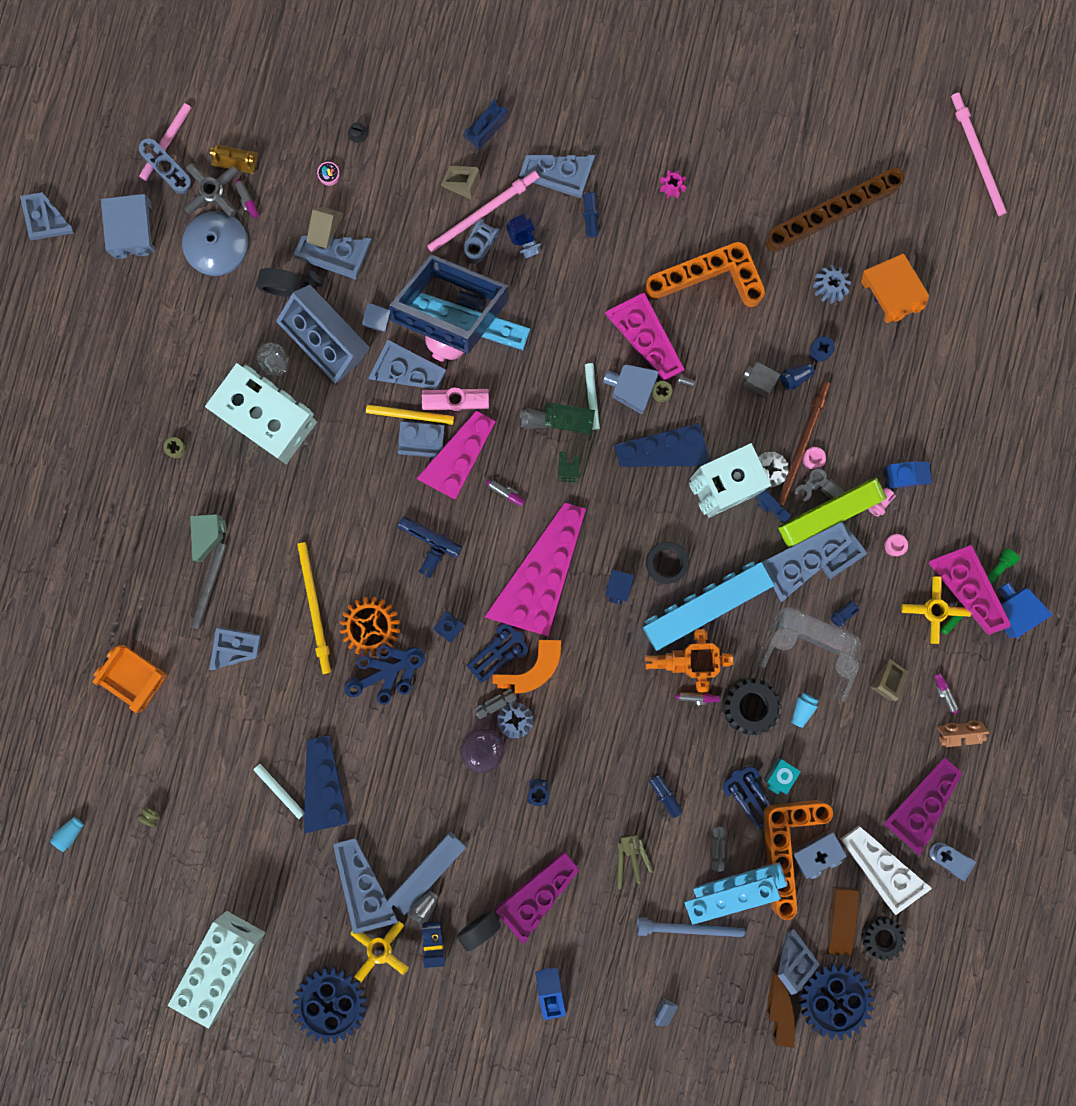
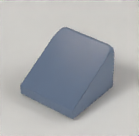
(376, 317)
(664, 1012)

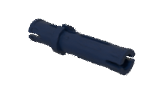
(436, 540)

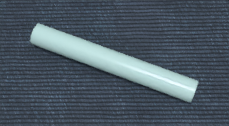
(591, 390)
(279, 791)

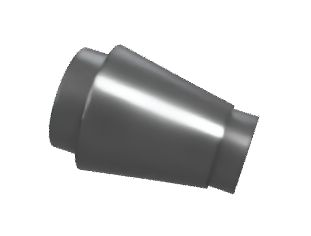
(532, 419)
(422, 909)

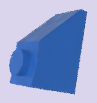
(907, 474)
(550, 993)

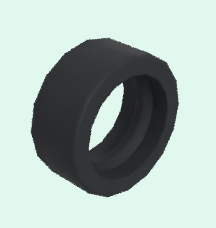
(278, 282)
(684, 562)
(479, 931)

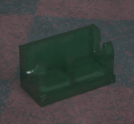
(569, 418)
(568, 472)

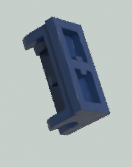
(486, 125)

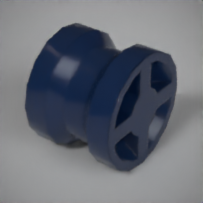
(818, 352)

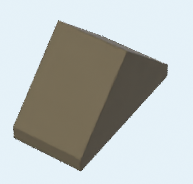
(462, 180)
(323, 226)
(890, 681)

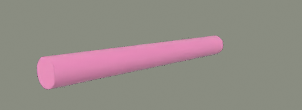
(167, 138)

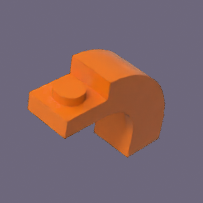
(546, 664)

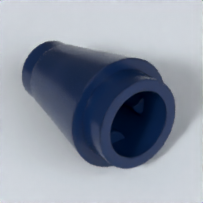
(795, 376)

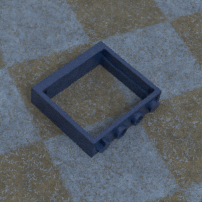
(436, 328)

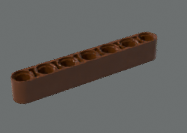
(842, 203)

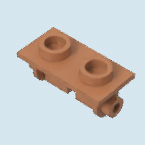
(972, 732)

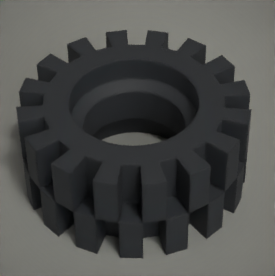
(895, 945)

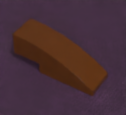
(842, 920)
(781, 1012)

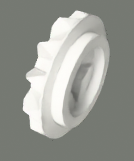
(779, 463)

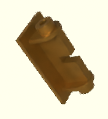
(227, 157)

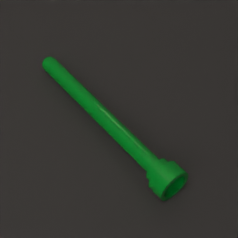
(1007, 559)

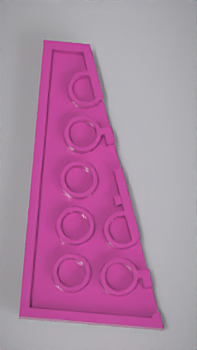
(535, 588)

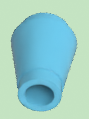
(804, 709)
(66, 835)

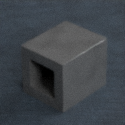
(760, 379)

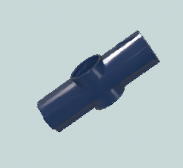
(538, 792)

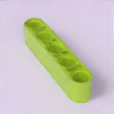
(832, 512)

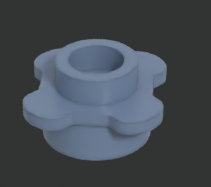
(531, 249)

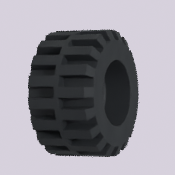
(770, 706)

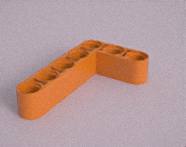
(708, 270)
(784, 849)

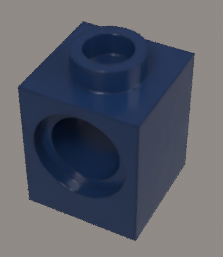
(618, 587)
(449, 627)

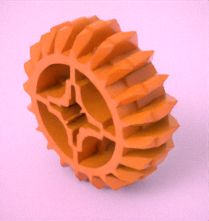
(352, 618)

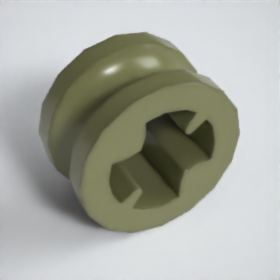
(663, 384)
(169, 442)
(148, 817)

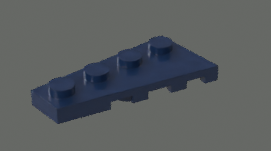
(671, 448)
(323, 789)

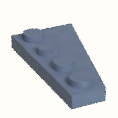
(797, 564)
(361, 889)

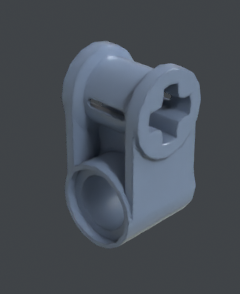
(483, 238)
(953, 861)

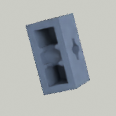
(806, 855)

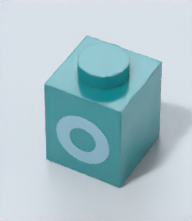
(781, 776)

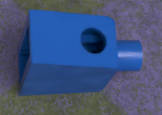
(1022, 610)

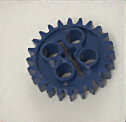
(342, 988)
(823, 1016)

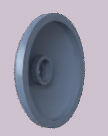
(224, 252)

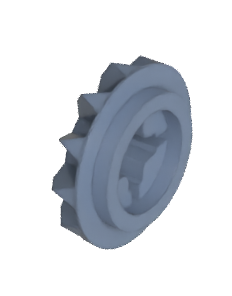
(506, 714)

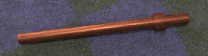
(818, 404)

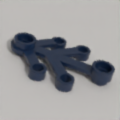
(387, 670)

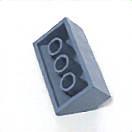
(322, 333)

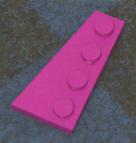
(643, 330)
(453, 463)
(971, 586)

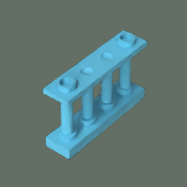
(736, 893)

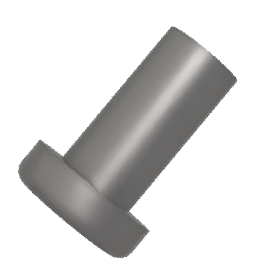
(681, 379)

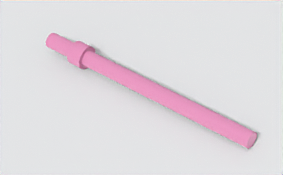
(963, 116)
(518, 187)

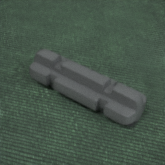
(495, 703)
(718, 848)

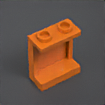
(896, 288)
(130, 677)

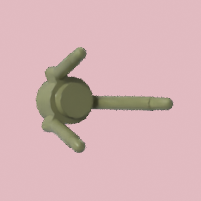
(630, 845)

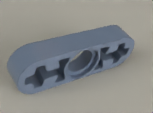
(165, 157)

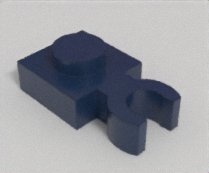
(768, 503)

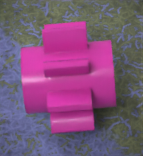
(675, 178)

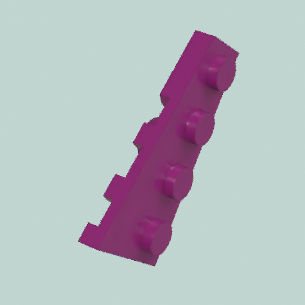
(921, 810)
(535, 897)

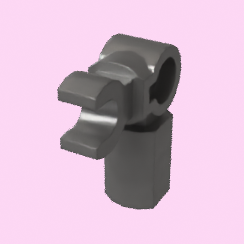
(818, 478)

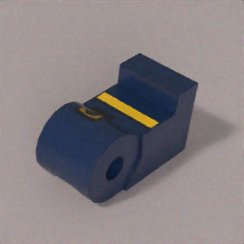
(433, 944)

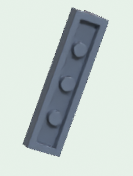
(426, 873)

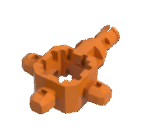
(680, 660)

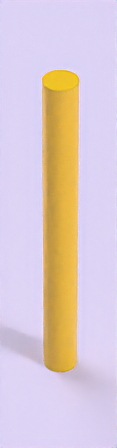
(410, 414)

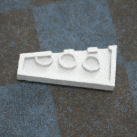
(888, 875)

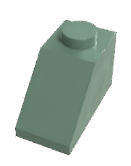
(205, 535)

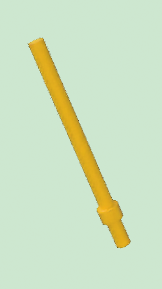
(322, 650)

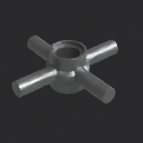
(208, 182)

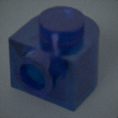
(520, 230)

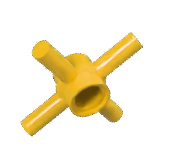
(926, 610)
(383, 958)

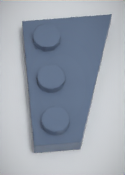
(559, 173)
(342, 256)
(406, 368)

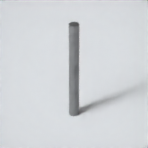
(208, 587)

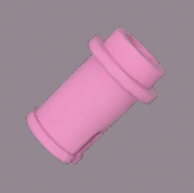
(879, 509)

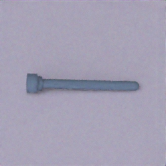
(646, 927)

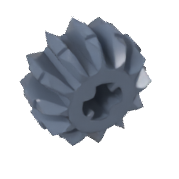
(830, 276)

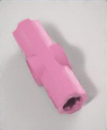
(441, 399)

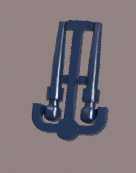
(509, 656)
(737, 776)

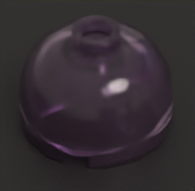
(482, 750)

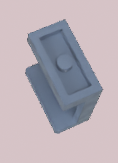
(127, 225)

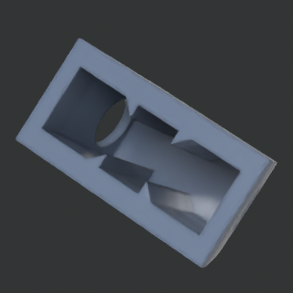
(632, 386)

